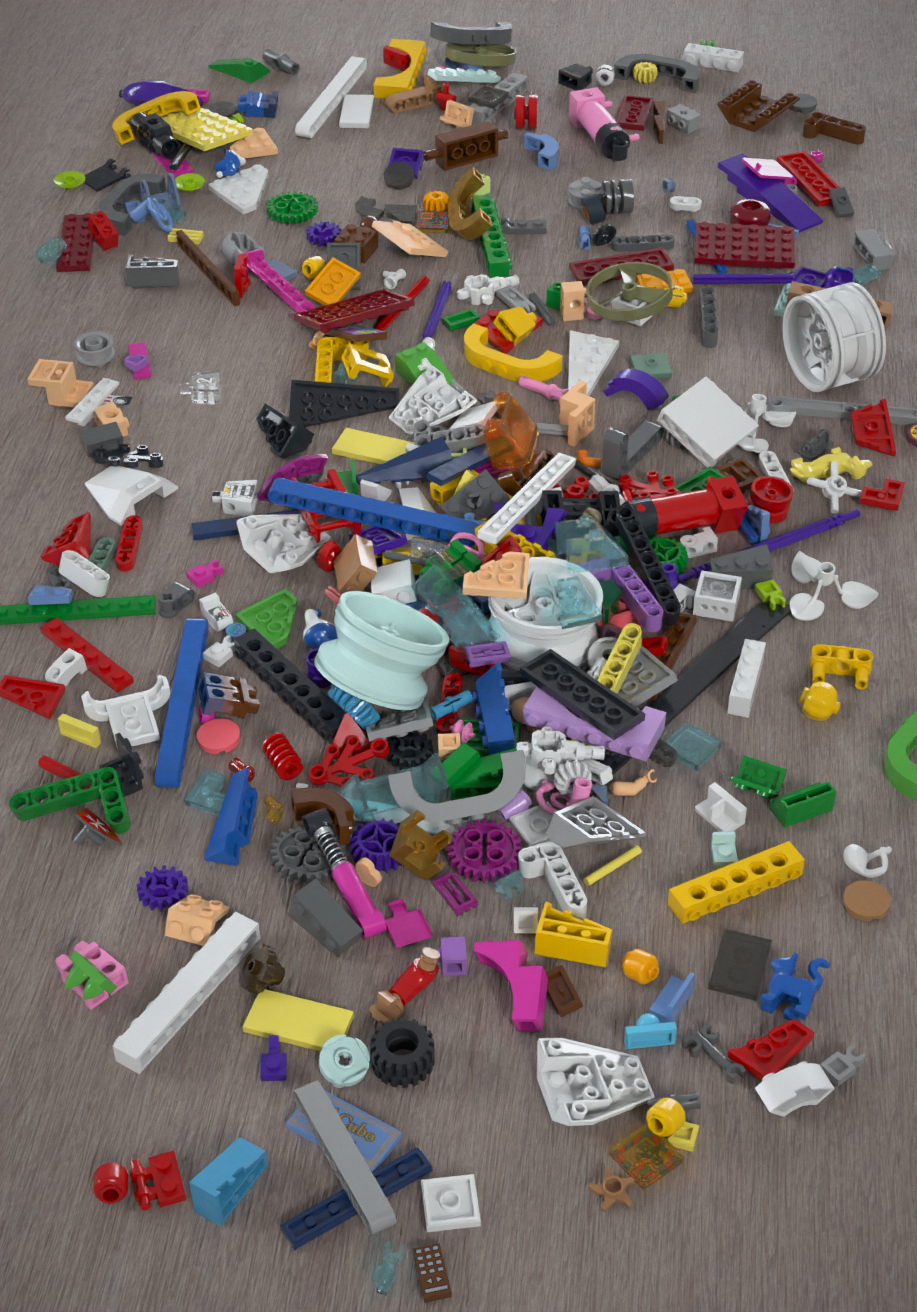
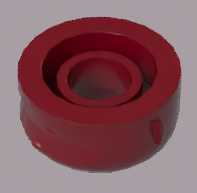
(750, 212)

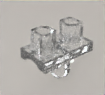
(425, 548)

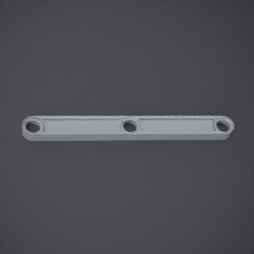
(836, 409)

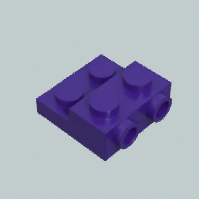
(411, 156)

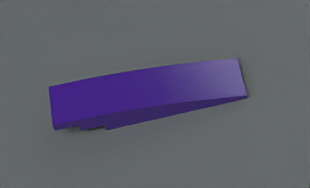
(780, 199)

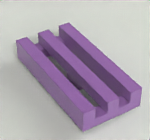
(489, 656)

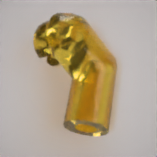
(276, 809)

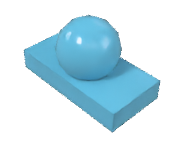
(650, 1033)

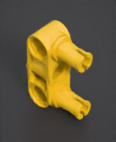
(841, 661)

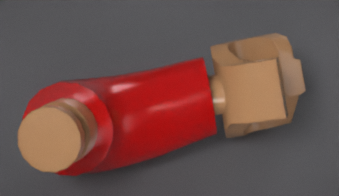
(407, 986)

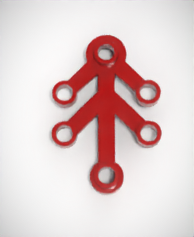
(626, 482)
(347, 763)

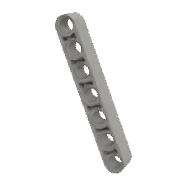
(344, 1158)

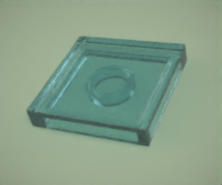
(693, 745)

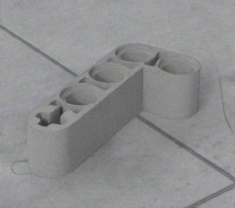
(455, 438)

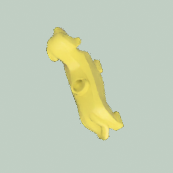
(821, 467)

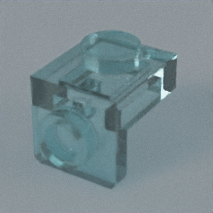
(341, 375)

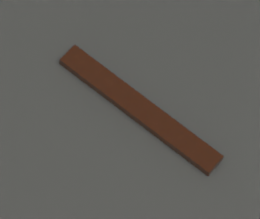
(208, 268)

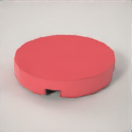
(218, 736)

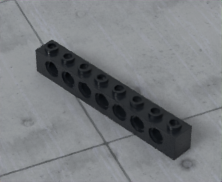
(289, 683)

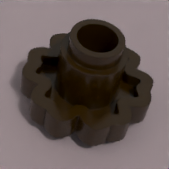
(261, 969)

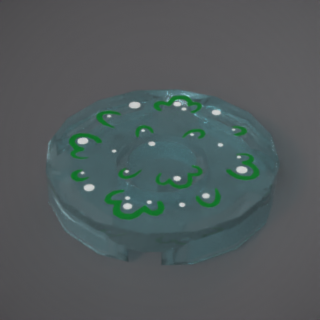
(51, 250)

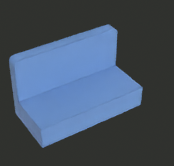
(673, 998)

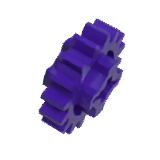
(322, 233)
(162, 888)

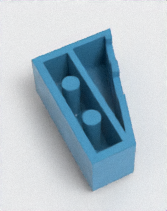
(227, 1180)

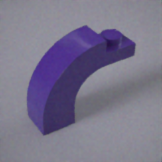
(639, 383)

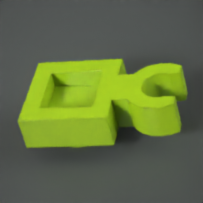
(770, 592)

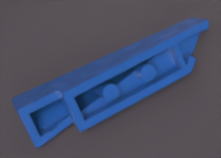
(234, 821)

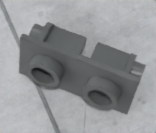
(816, 445)

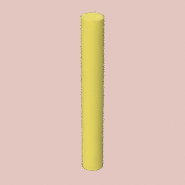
(612, 865)

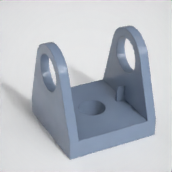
(165, 198)

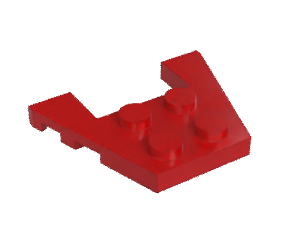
(495, 336)

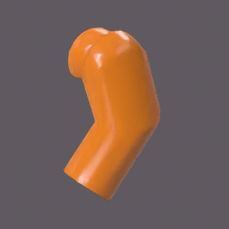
(588, 461)

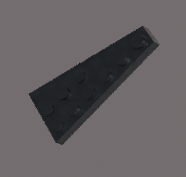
(326, 402)

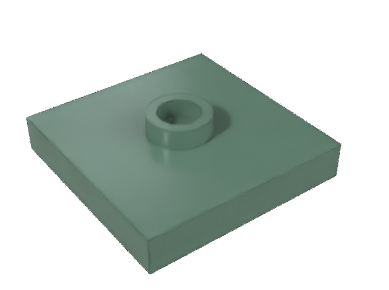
(654, 364)

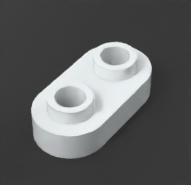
(680, 203)

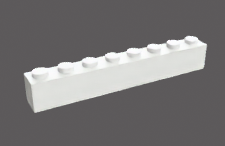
(186, 992)

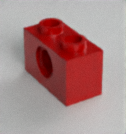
(103, 230)

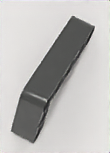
(624, 452)

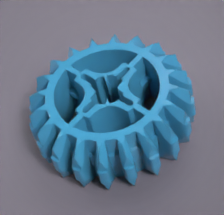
(358, 709)

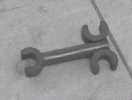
(707, 1042)

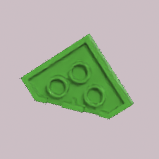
(271, 617)

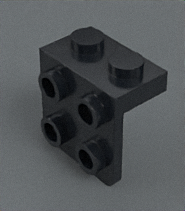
(126, 766)

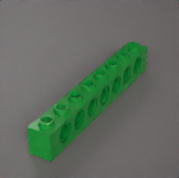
(493, 240)

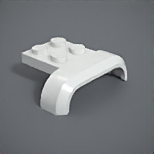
(131, 713)

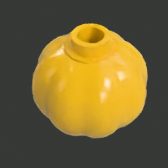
(820, 701)

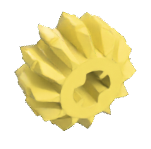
(645, 72)

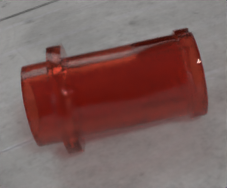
(240, 766)

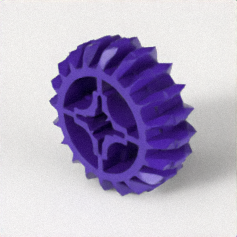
(375, 843)

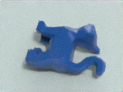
(792, 989)

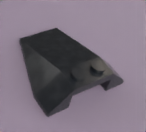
(575, 507)

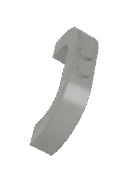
(453, 811)

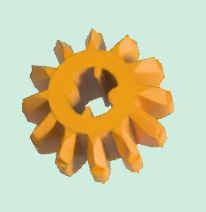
(435, 201)

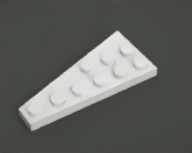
(589, 358)

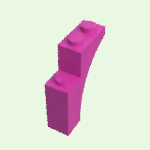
(527, 982)

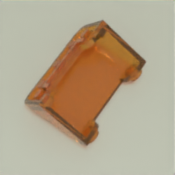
(513, 436)

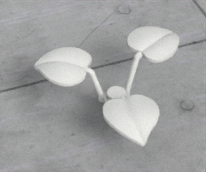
(779, 419)
(807, 607)

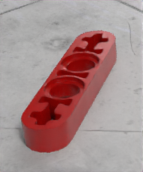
(125, 542)
(448, 691)

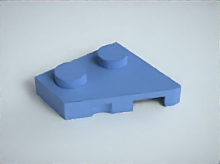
(759, 521)
(50, 595)

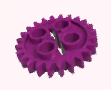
(467, 850)

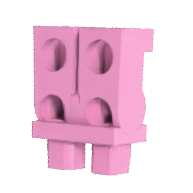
(103, 961)

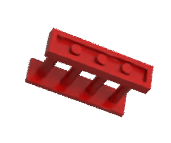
(331, 482)

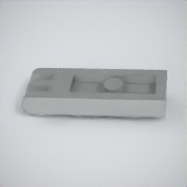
(515, 299)

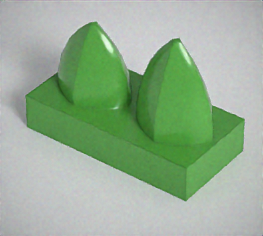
(81, 971)

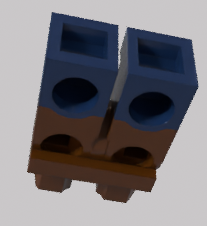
(227, 695)

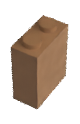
(355, 565)

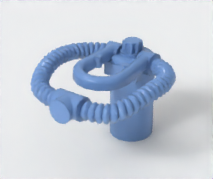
(155, 208)

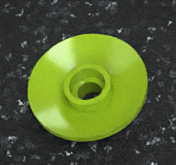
(69, 179)
(189, 182)

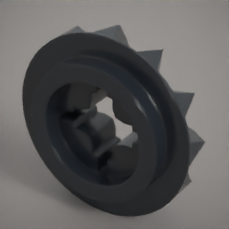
(604, 235)

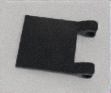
(105, 176)

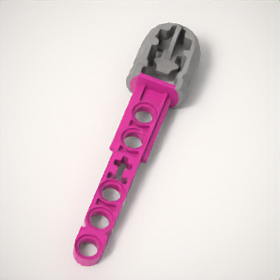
(238, 243)

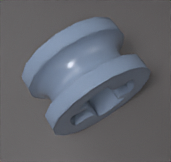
(668, 185)

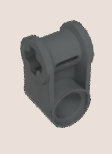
(175, 599)

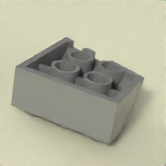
(590, 824)

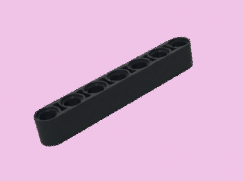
(647, 562)

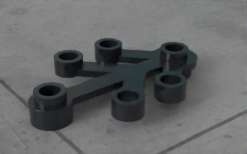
(127, 457)

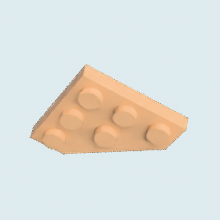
(255, 145)
(500, 578)

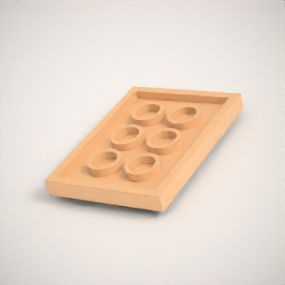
(409, 238)

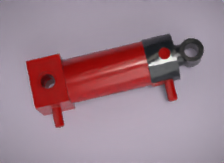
(717, 506)

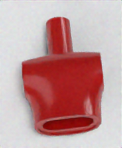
(444, 96)

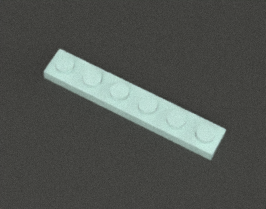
(464, 75)

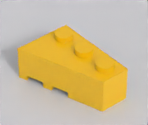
(572, 939)

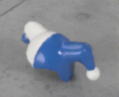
(230, 164)
(317, 630)

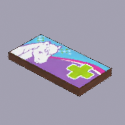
(358, 333)

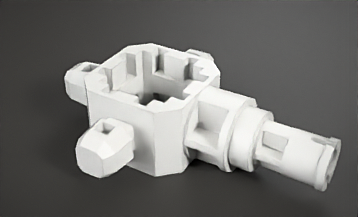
(481, 288)
(563, 750)

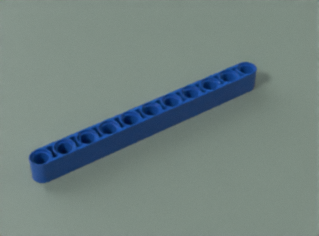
(370, 511)
(181, 704)

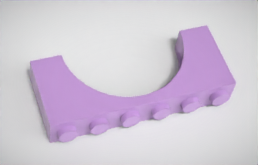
(637, 743)

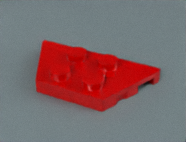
(873, 428)

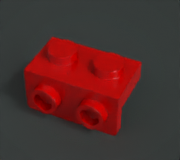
(396, 58)

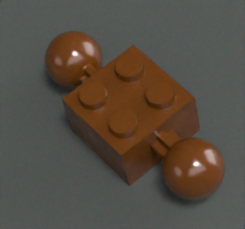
(364, 234)

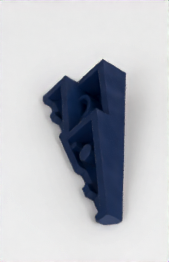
(410, 465)

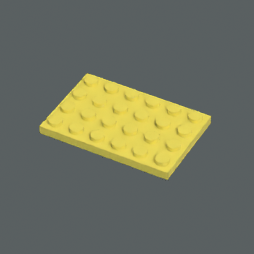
(205, 129)

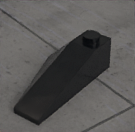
(283, 433)

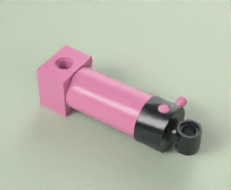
(589, 111)

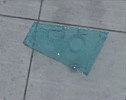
(576, 604)

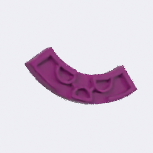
(299, 467)

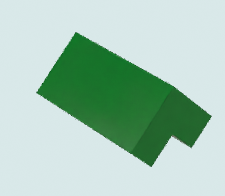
(803, 803)

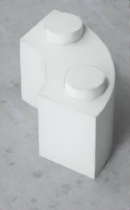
(794, 1088)

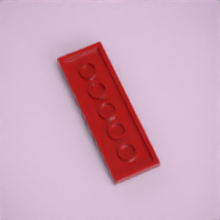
(809, 176)

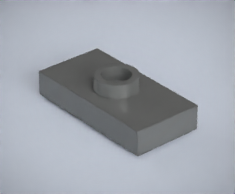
(841, 202)

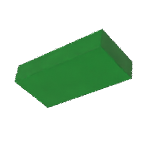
(460, 320)
(459, 762)

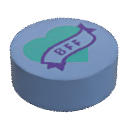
(235, 630)

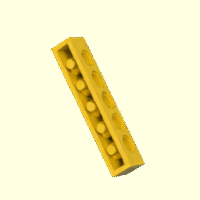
(735, 882)

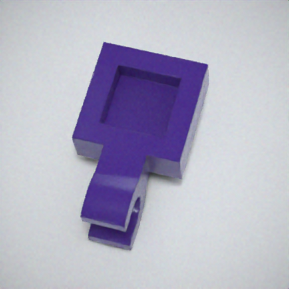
(275, 1063)

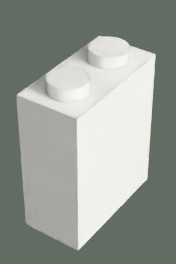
(395, 582)

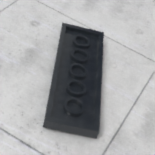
(582, 694)

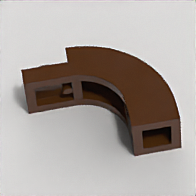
(340, 810)

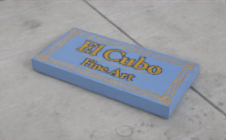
(371, 1135)

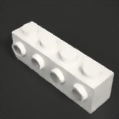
(713, 57)

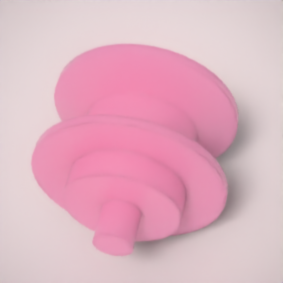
(465, 731)

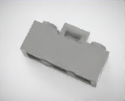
(873, 250)

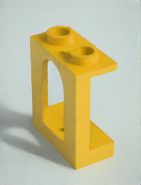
(354, 364)

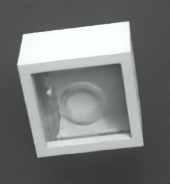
(717, 596)

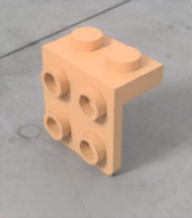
(194, 919)

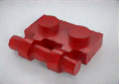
(166, 1178)

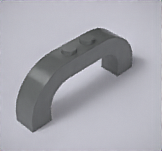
(472, 35)
(665, 66)
(124, 192)

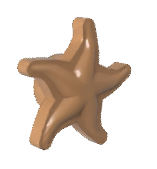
(612, 1190)

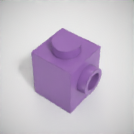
(453, 956)

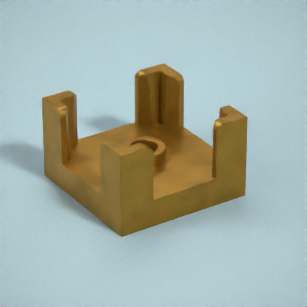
(417, 848)

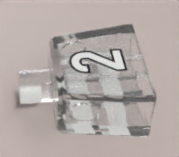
(204, 387)

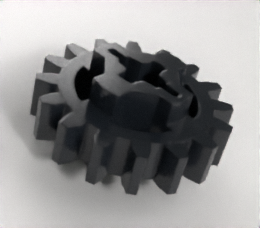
(409, 750)

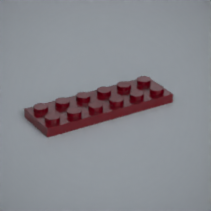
(79, 244)
(586, 269)

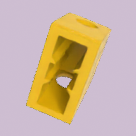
(515, 324)

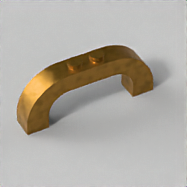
(479, 222)

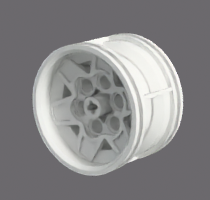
(834, 336)

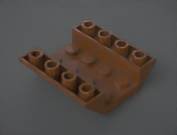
(752, 110)

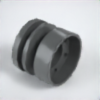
(617, 196)

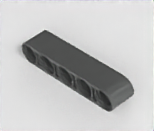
(708, 317)

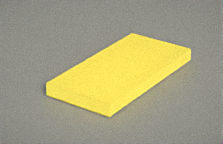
(368, 446)
(296, 1020)

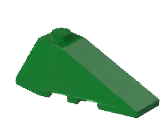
(243, 68)

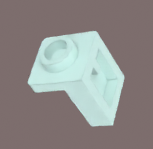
(723, 848)

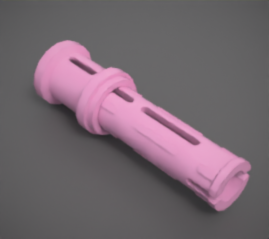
(550, 391)

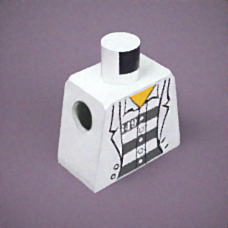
(238, 497)

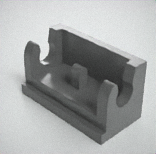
(102, 437)

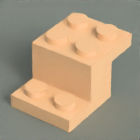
(60, 382)
(577, 412)

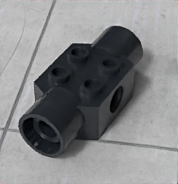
(155, 134)

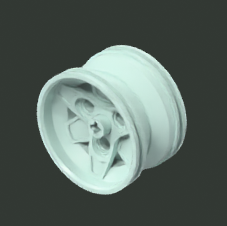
(381, 650)

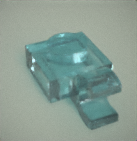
(385, 1273)

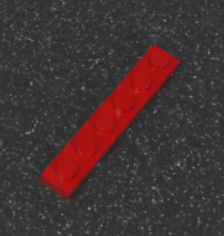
(95, 660)

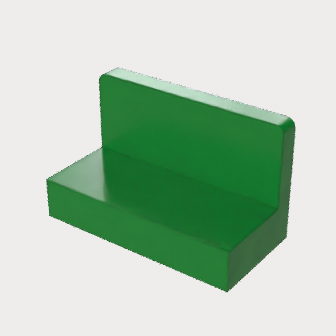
(348, 479)

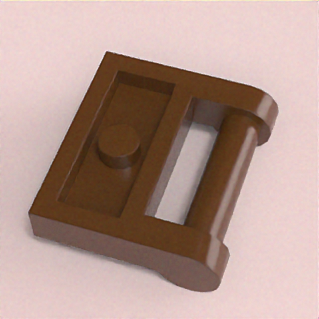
(742, 471)

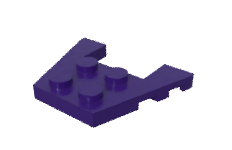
(537, 534)

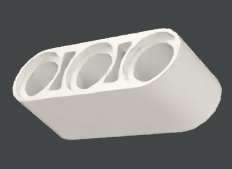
(84, 573)

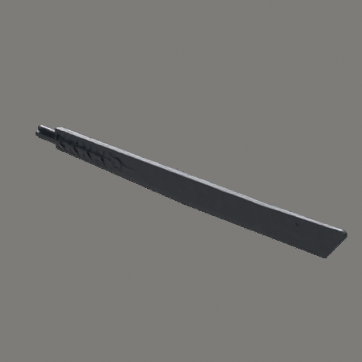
(708, 668)

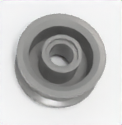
(581, 189)
(94, 348)

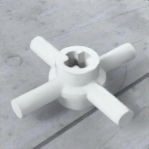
(834, 487)

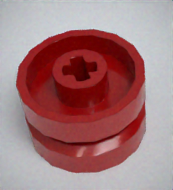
(526, 112)
(772, 496)

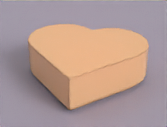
(367, 872)

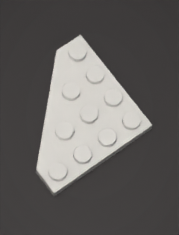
(242, 189)

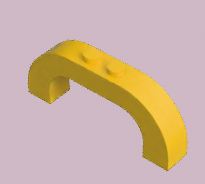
(162, 105)
(504, 365)

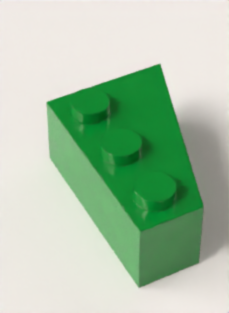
(480, 778)

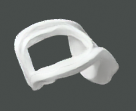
(857, 859)

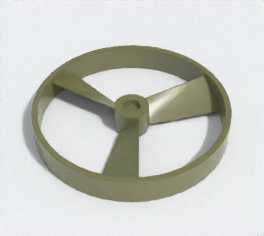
(481, 54)
(657, 297)

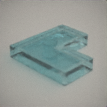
(206, 793)

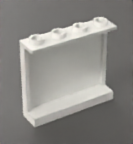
(707, 422)

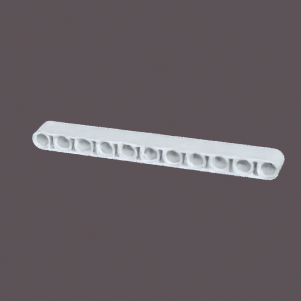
(331, 97)

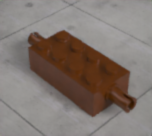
(466, 145)

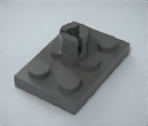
(476, 497)

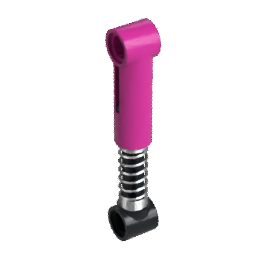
(367, 917)

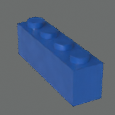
(493, 712)

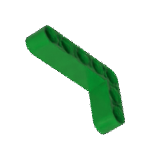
(76, 796)

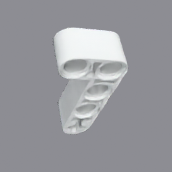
(551, 861)

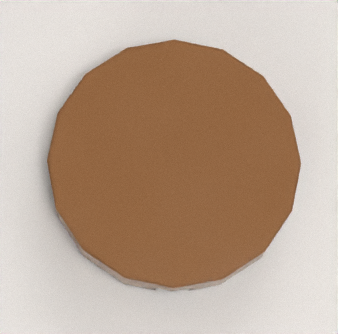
(866, 900)

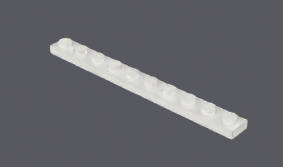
(526, 499)

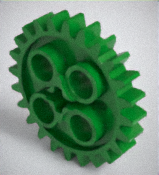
(292, 207)

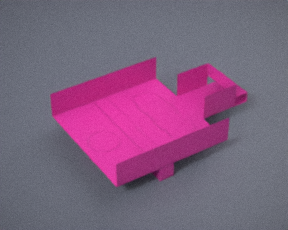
(406, 927)

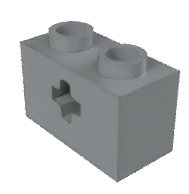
(684, 118)

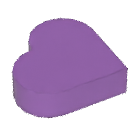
(136, 362)

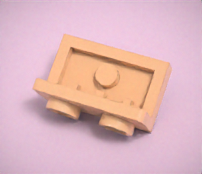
(457, 114)

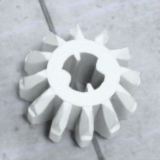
(567, 773)

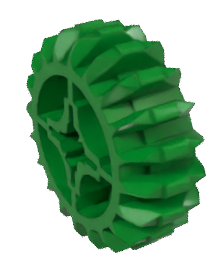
(670, 552)

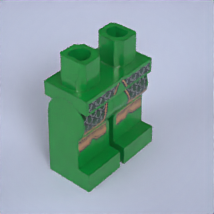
(454, 561)

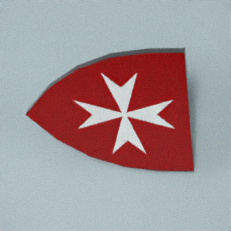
(95, 829)

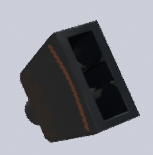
(575, 76)

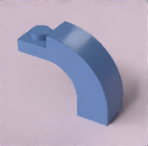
(545, 146)

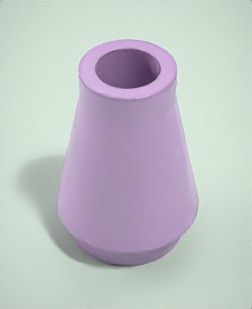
(518, 805)

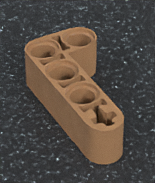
(415, 97)

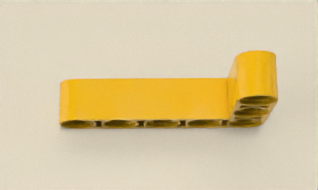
(330, 350)

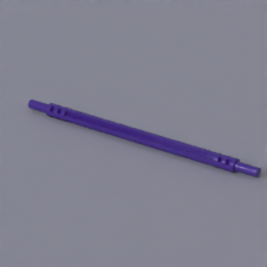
(784, 540)

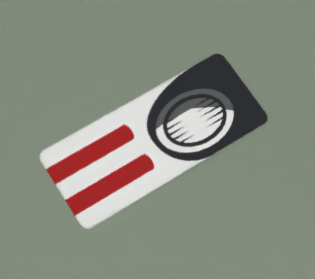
(120, 400)

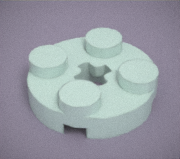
(347, 1047)

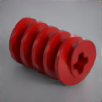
(282, 756)

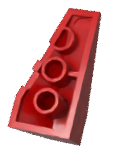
(75, 537)

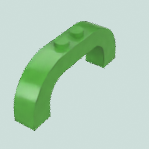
(898, 767)

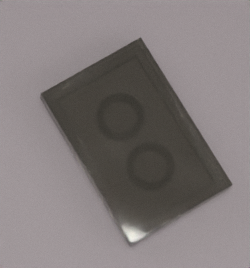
(740, 964)

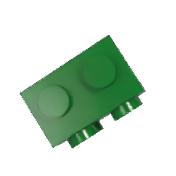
(759, 775)

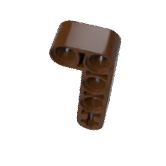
(833, 127)
(515, 479)

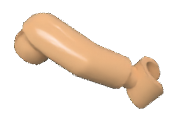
(314, 342)
(632, 788)

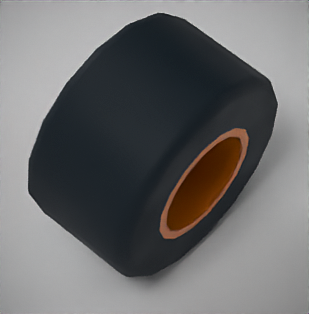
(593, 209)

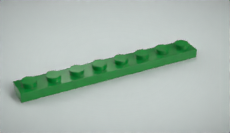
(78, 610)

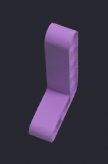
(634, 595)

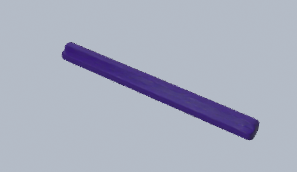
(742, 278)
(437, 310)

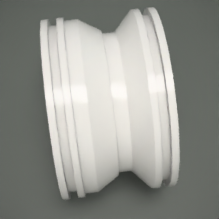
(534, 623)

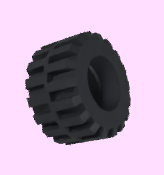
(406, 1068)

